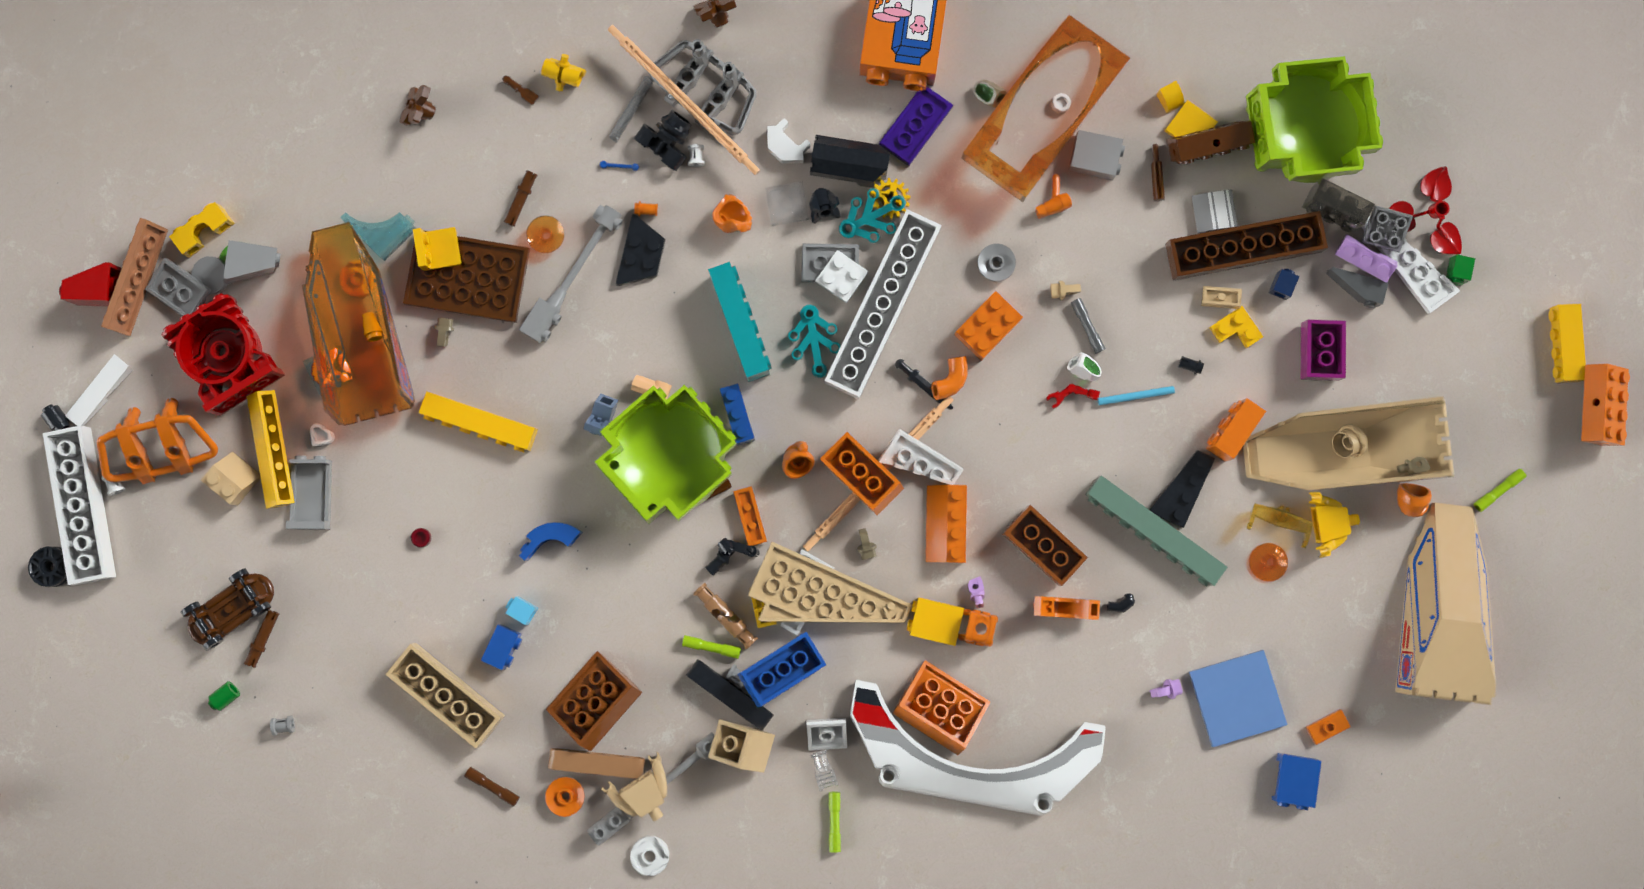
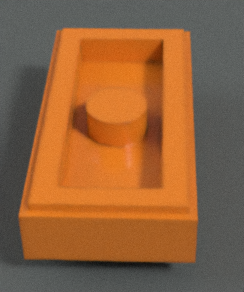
(1328, 726)

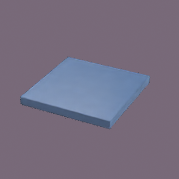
(1238, 698)

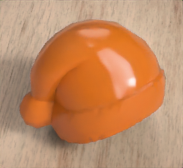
(797, 460)
(1413, 499)

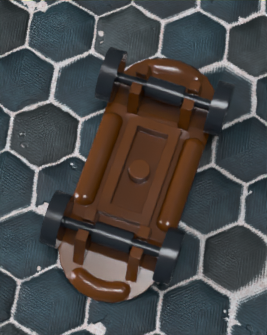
(244, 599)

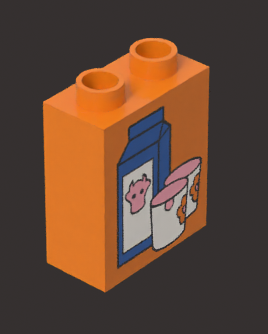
(902, 42)

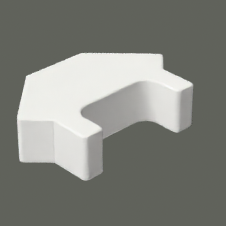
(783, 147)

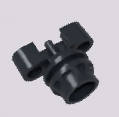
(671, 131)

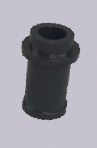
(1191, 365)

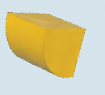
(1171, 97)

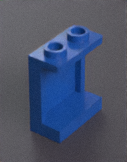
(1297, 781)

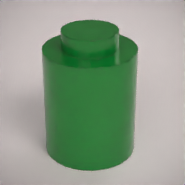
(223, 696)

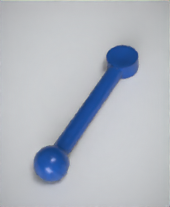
(603, 164)

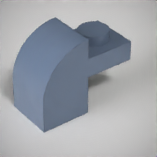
(601, 415)

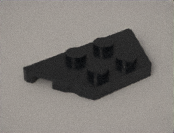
(641, 253)

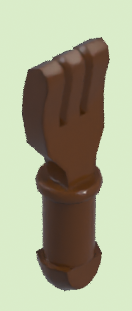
(528, 95)

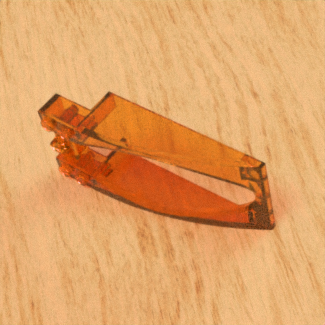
(1021, 183)

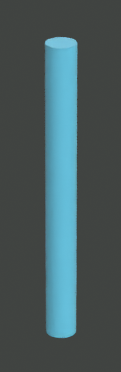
(1136, 395)

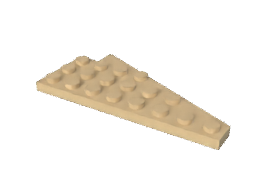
(811, 592)

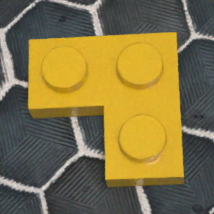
(1239, 323)

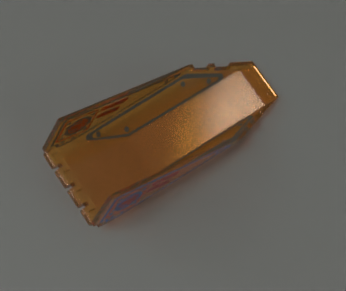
(352, 373)

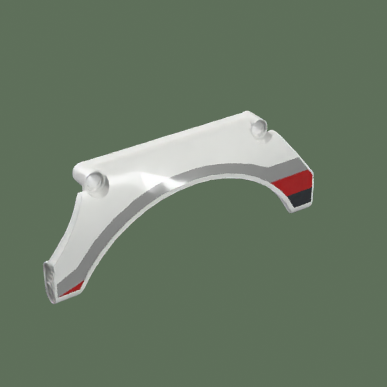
(928, 774)

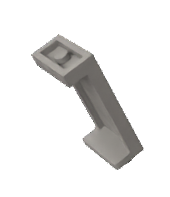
(312, 493)

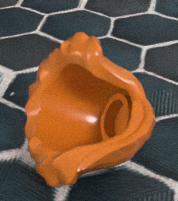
(732, 215)

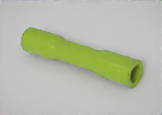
(1510, 482)
(723, 649)
(834, 835)

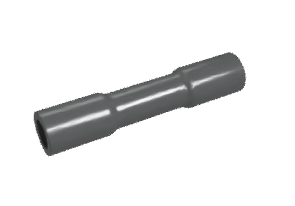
(1093, 336)

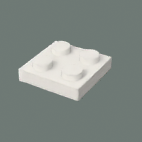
(841, 276)

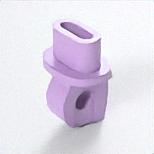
(977, 594)
(1170, 688)

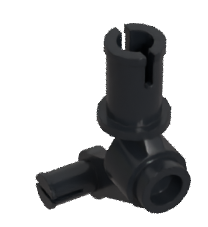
(727, 549)

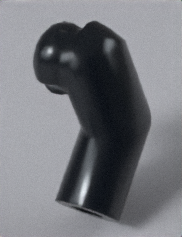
(1127, 602)

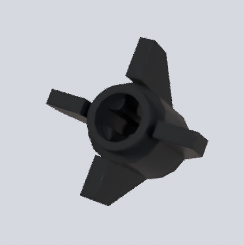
(823, 204)

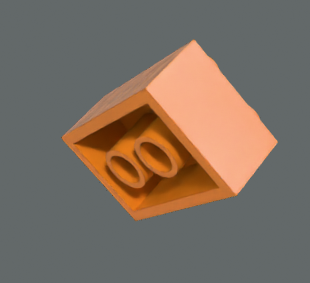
(988, 325)
(1235, 429)

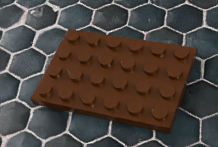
(483, 285)

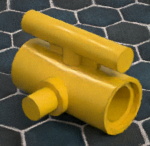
(562, 72)

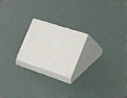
(827, 734)

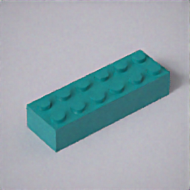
(738, 319)

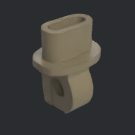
(443, 326)
(1411, 468)
(867, 548)

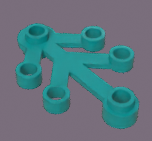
(869, 217)
(813, 337)

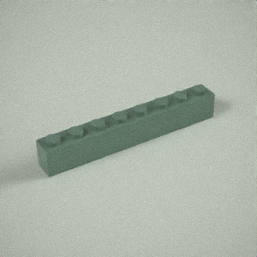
(1156, 531)

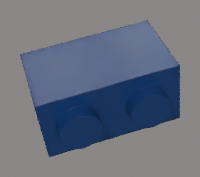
(501, 647)

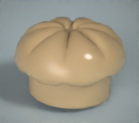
(1350, 441)

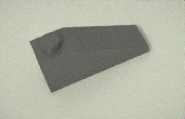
(1362, 288)

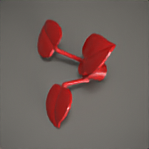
(1438, 187)

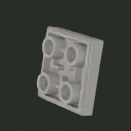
(1387, 228)

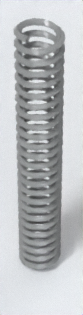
(624, 113)

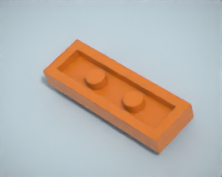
(750, 516)

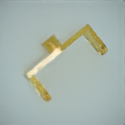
(1281, 518)

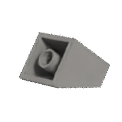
(249, 261)

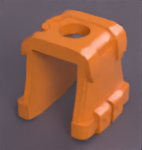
(975, 618)

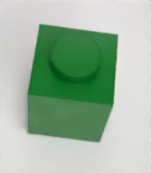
(1460, 269)

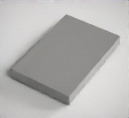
(817, 256)
(177, 288)

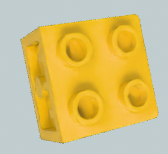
(437, 248)

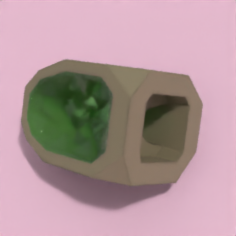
(989, 93)

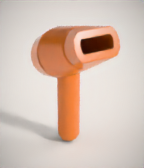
(1057, 203)

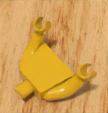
(1330, 523)

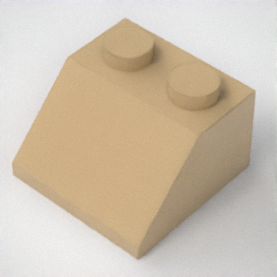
(231, 478)

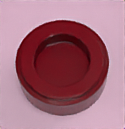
(421, 537)

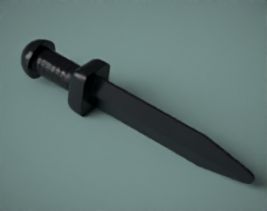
(913, 375)

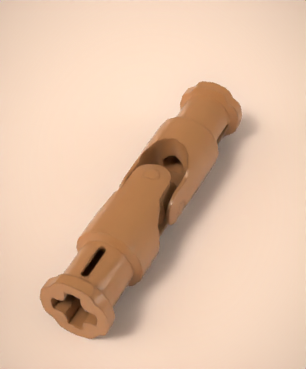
(715, 605)

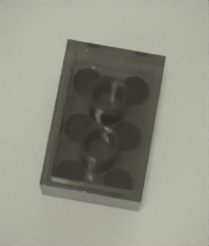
(1338, 205)

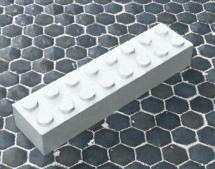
(79, 505)

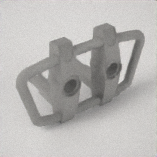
(725, 89)

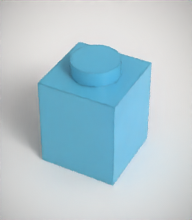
(521, 610)

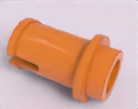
(645, 209)

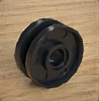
(40, 569)

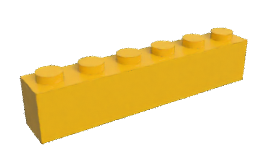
(478, 421)
(270, 449)

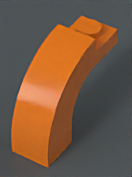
(1066, 607)

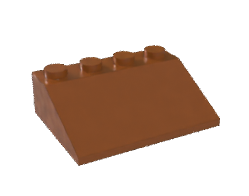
(593, 701)

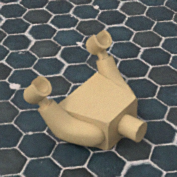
(643, 794)

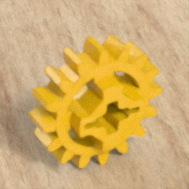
(890, 192)

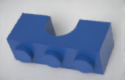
(737, 414)

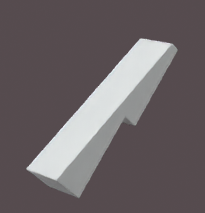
(101, 387)

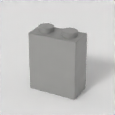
(1096, 155)

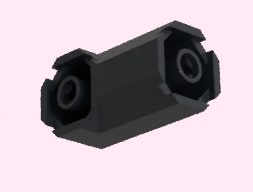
(849, 161)

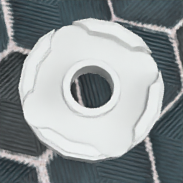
(653, 844)

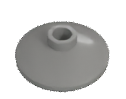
(998, 253)

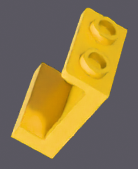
(935, 621)

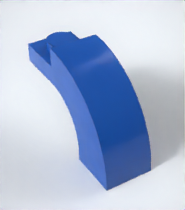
(546, 532)

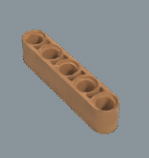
(596, 763)

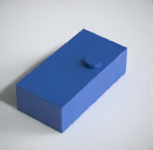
(781, 669)

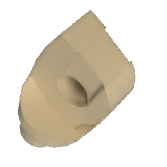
(1060, 290)

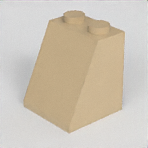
(741, 746)

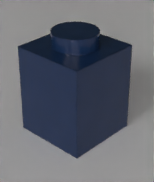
(1284, 284)

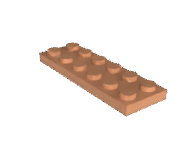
(134, 277)

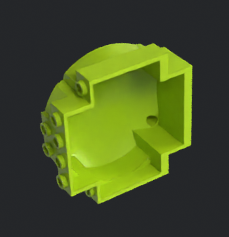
(1314, 120)
(666, 453)

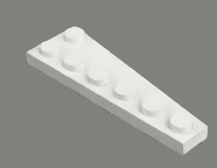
(1420, 276)

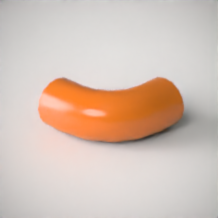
(954, 381)

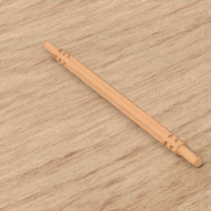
(683, 99)
(852, 499)

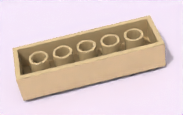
(445, 695)

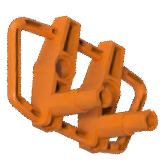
(169, 437)

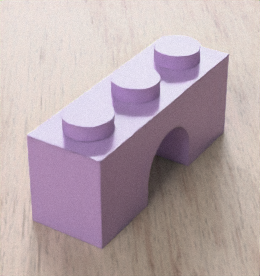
(1369, 261)

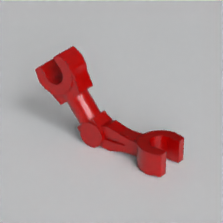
(1071, 388)

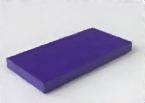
(916, 125)

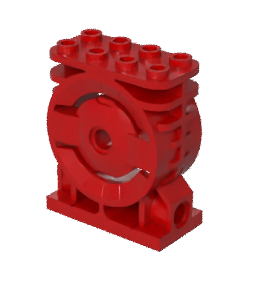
(243, 354)

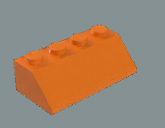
(946, 523)

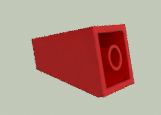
(91, 286)

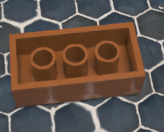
(1045, 545)

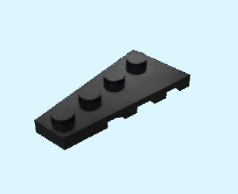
(1180, 496)

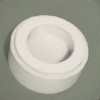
(1061, 103)

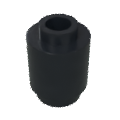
(55, 417)

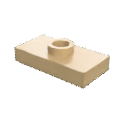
(1221, 297)

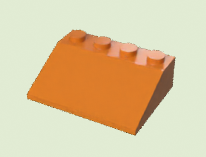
(941, 708)

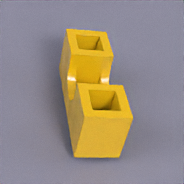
(187, 236)

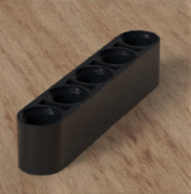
(729, 694)

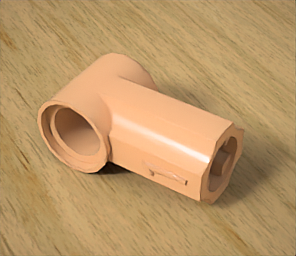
(642, 384)

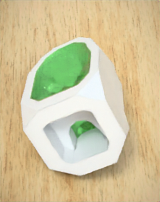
(1084, 367)

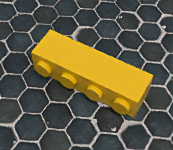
(1567, 343)

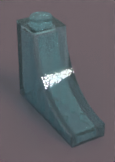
(384, 236)

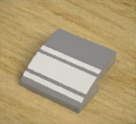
(1214, 211)

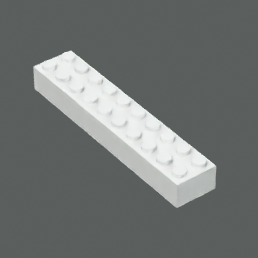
(882, 304)

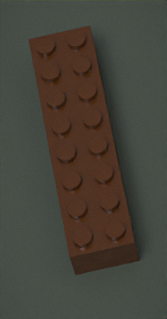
(1246, 245)

